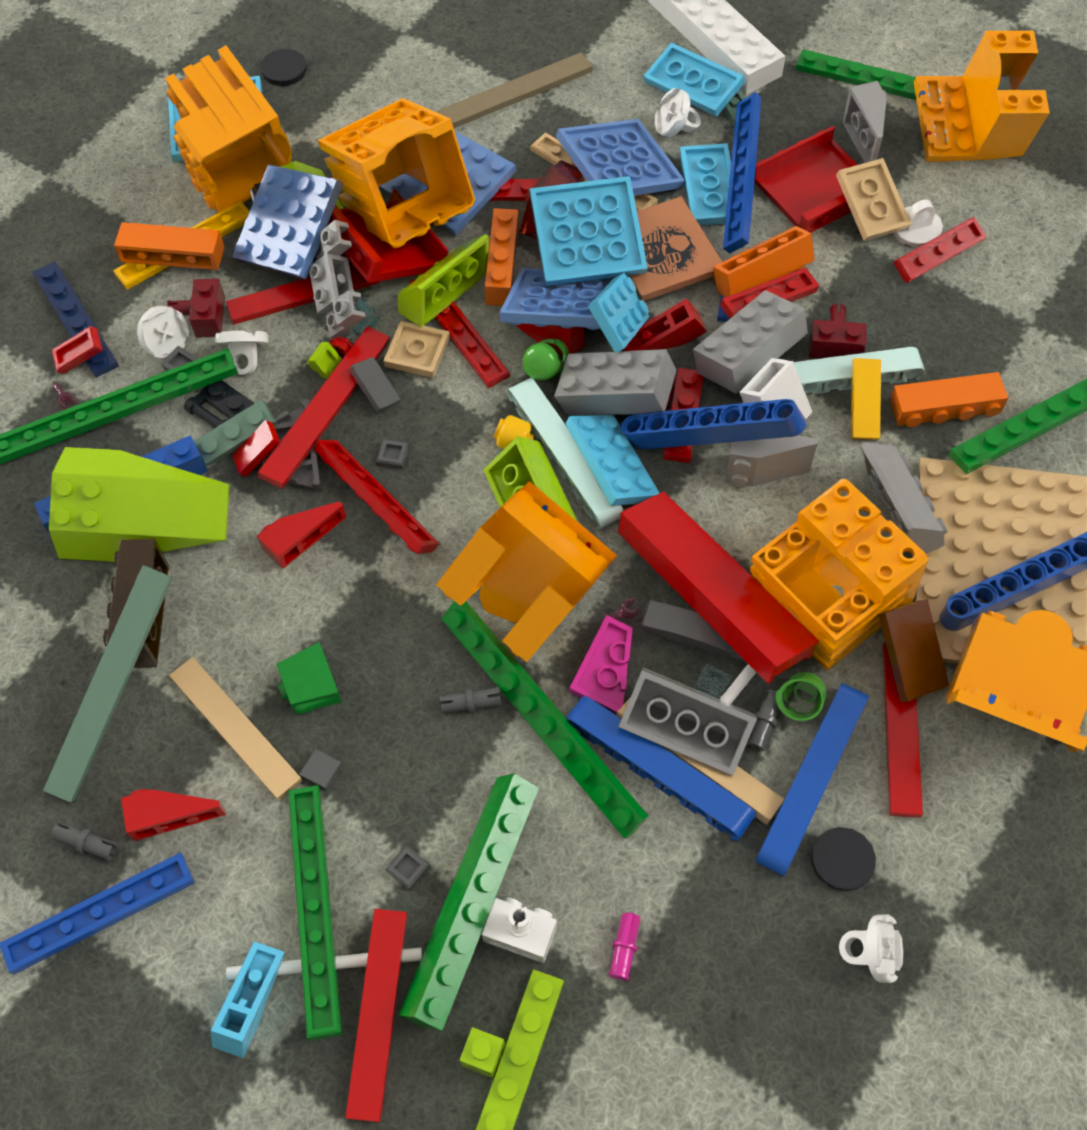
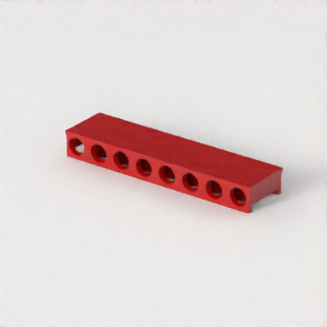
(716, 586)

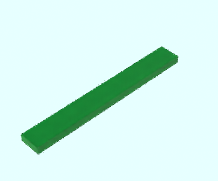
(314, 914)

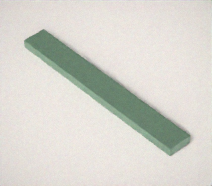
(108, 684)

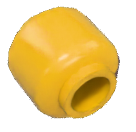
(509, 429)

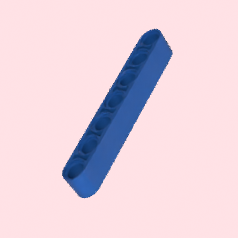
(715, 424)
(1017, 583)
(663, 768)
(812, 780)

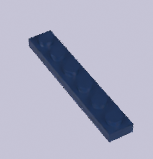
(72, 314)

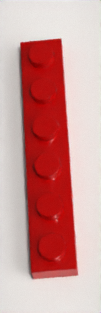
(376, 496)

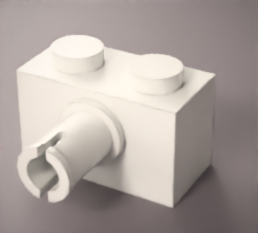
(520, 929)

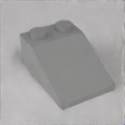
(865, 118)
(769, 460)

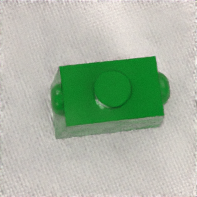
(307, 681)

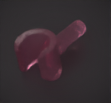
(63, 396)
(623, 612)

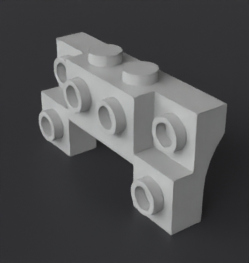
(333, 282)

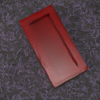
(77, 350)
(256, 448)

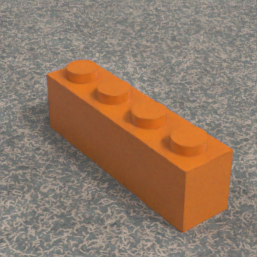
(169, 246)
(501, 256)
(764, 262)
(948, 399)

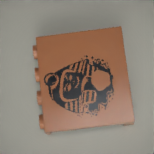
(674, 250)

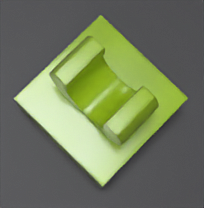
(324, 360)

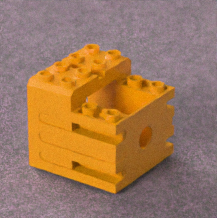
(225, 130)
(398, 142)
(844, 549)

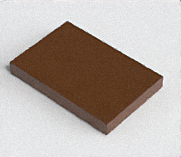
(913, 650)

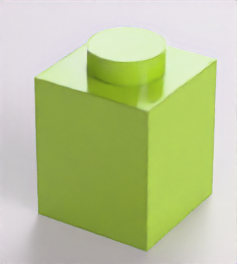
(482, 1052)

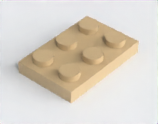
(873, 199)

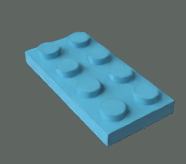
(706, 82)
(706, 181)
(619, 311)
(611, 459)

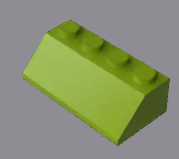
(445, 281)
(517, 465)

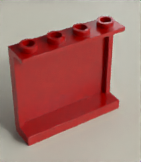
(805, 181)
(377, 258)

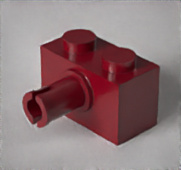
(204, 307)
(836, 336)

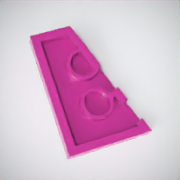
(605, 666)

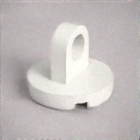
(674, 114)
(924, 225)
(162, 331)
(241, 344)
(881, 948)

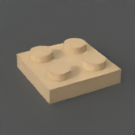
(416, 349)

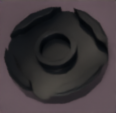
(284, 67)
(843, 859)

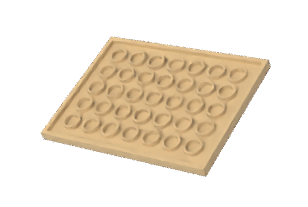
(995, 523)

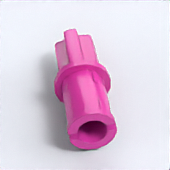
(624, 946)

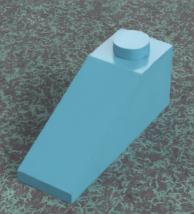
(246, 1000)

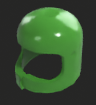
(542, 361)
(806, 682)

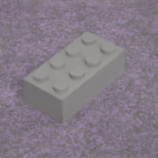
(750, 340)
(616, 382)

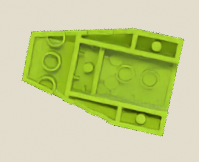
(123, 496)

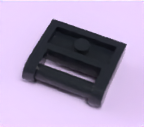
(222, 398)

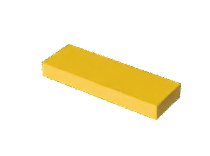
(866, 399)

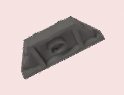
(308, 472)

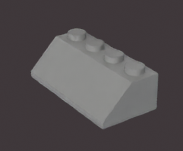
(903, 496)
(688, 721)

